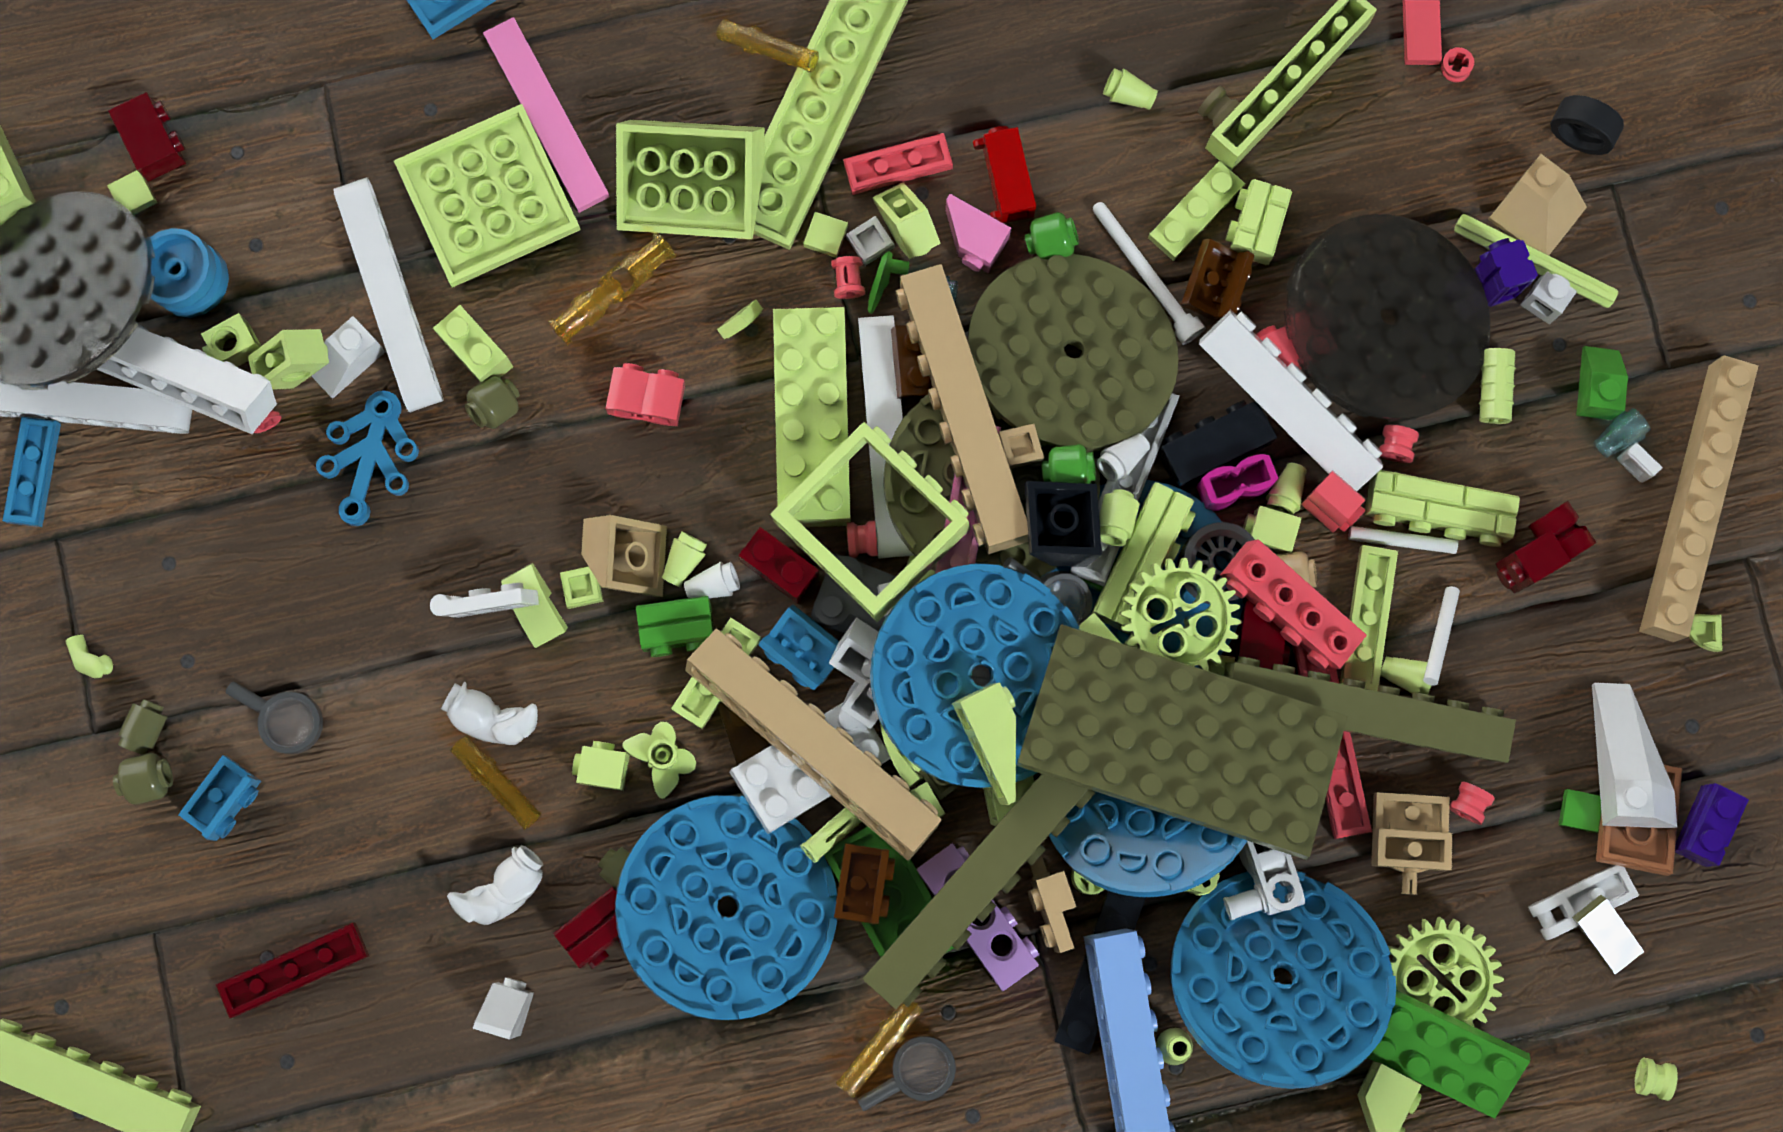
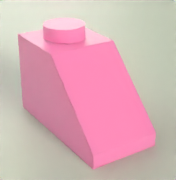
(975, 234)

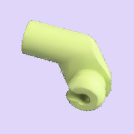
(86, 662)

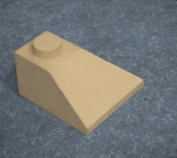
(1540, 206)
(625, 553)

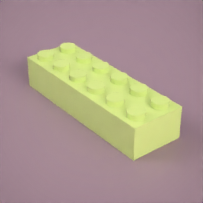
(811, 408)

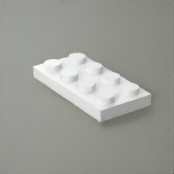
(781, 790)

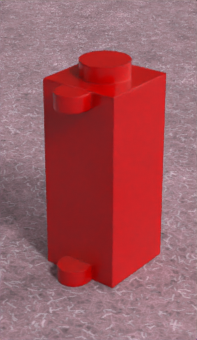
(1007, 174)

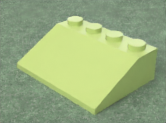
(688, 178)

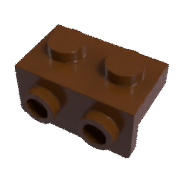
(1217, 280)
(907, 372)
(862, 884)

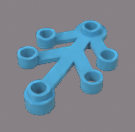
(370, 451)

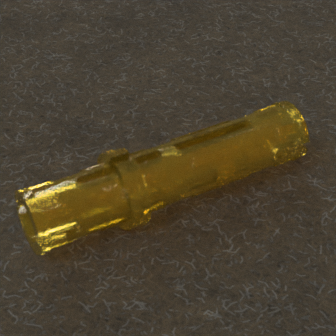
(733, 33)
(485, 771)
(880, 1045)

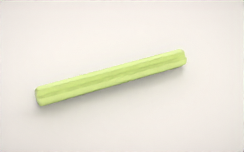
(1581, 282)

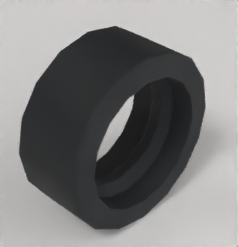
(1587, 124)

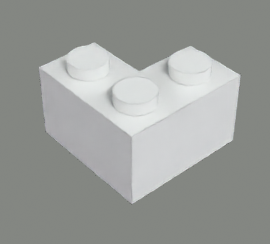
(853, 659)

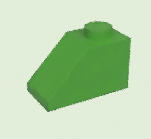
(1601, 384)

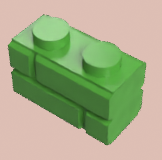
(674, 625)

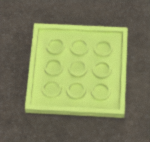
(487, 195)

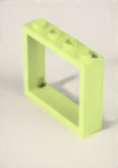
(874, 605)

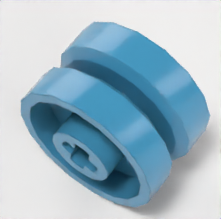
(187, 273)

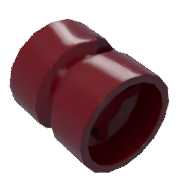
(1564, 526)

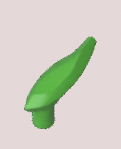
(886, 266)

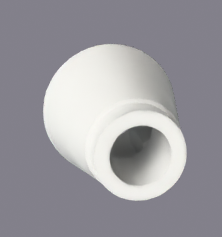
(1121, 458)
(714, 582)

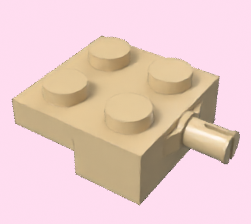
(1411, 835)
(1052, 897)

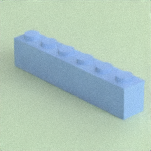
(1128, 1031)

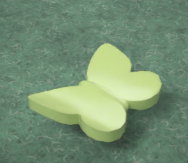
(662, 756)

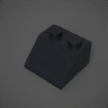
(1063, 523)

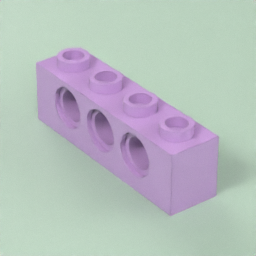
(1003, 969)

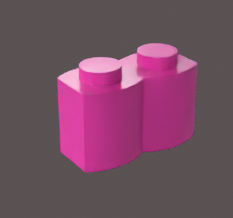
(1245, 481)

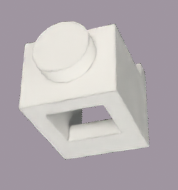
(1552, 292)

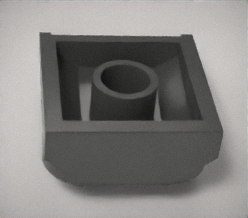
(836, 608)

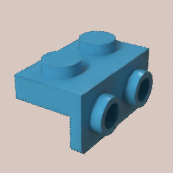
(800, 647)
(220, 799)

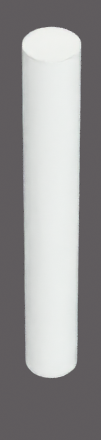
(1403, 539)
(1441, 635)

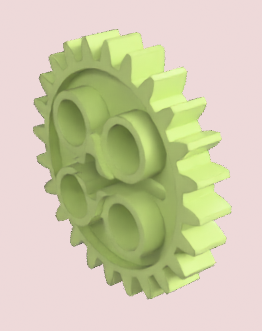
(1166, 587)
(1463, 955)

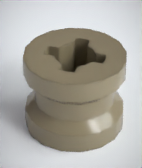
(1218, 106)

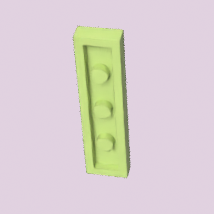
(1370, 613)

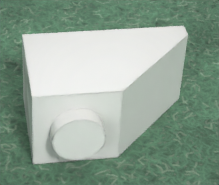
(349, 354)
(504, 1009)

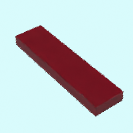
(292, 970)

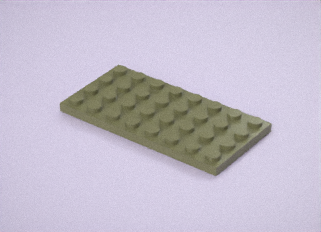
(1183, 741)

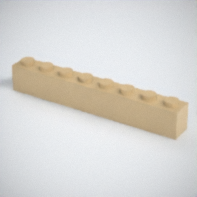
(964, 409)
(1699, 499)
(813, 743)

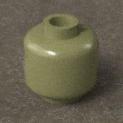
(492, 402)
(143, 778)

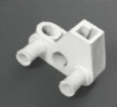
(1266, 870)

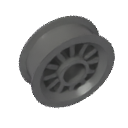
(1219, 531)

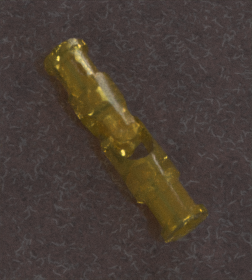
(592, 304)

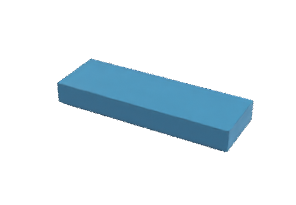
(31, 472)

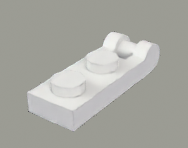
(483, 601)
(1611, 883)

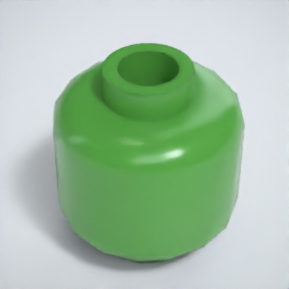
(1052, 236)
(1069, 465)

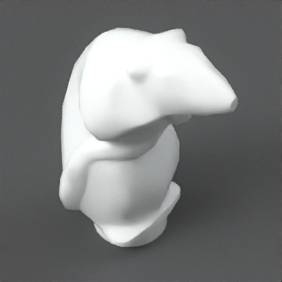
(482, 719)
(512, 885)

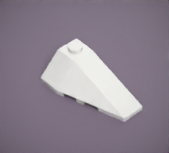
(1630, 770)

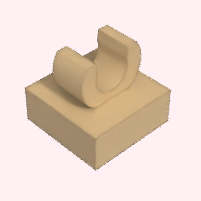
(1021, 446)

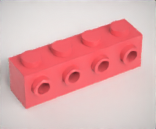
(1292, 605)

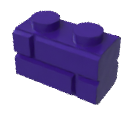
(1505, 271)
(1710, 825)

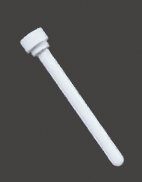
(1186, 325)

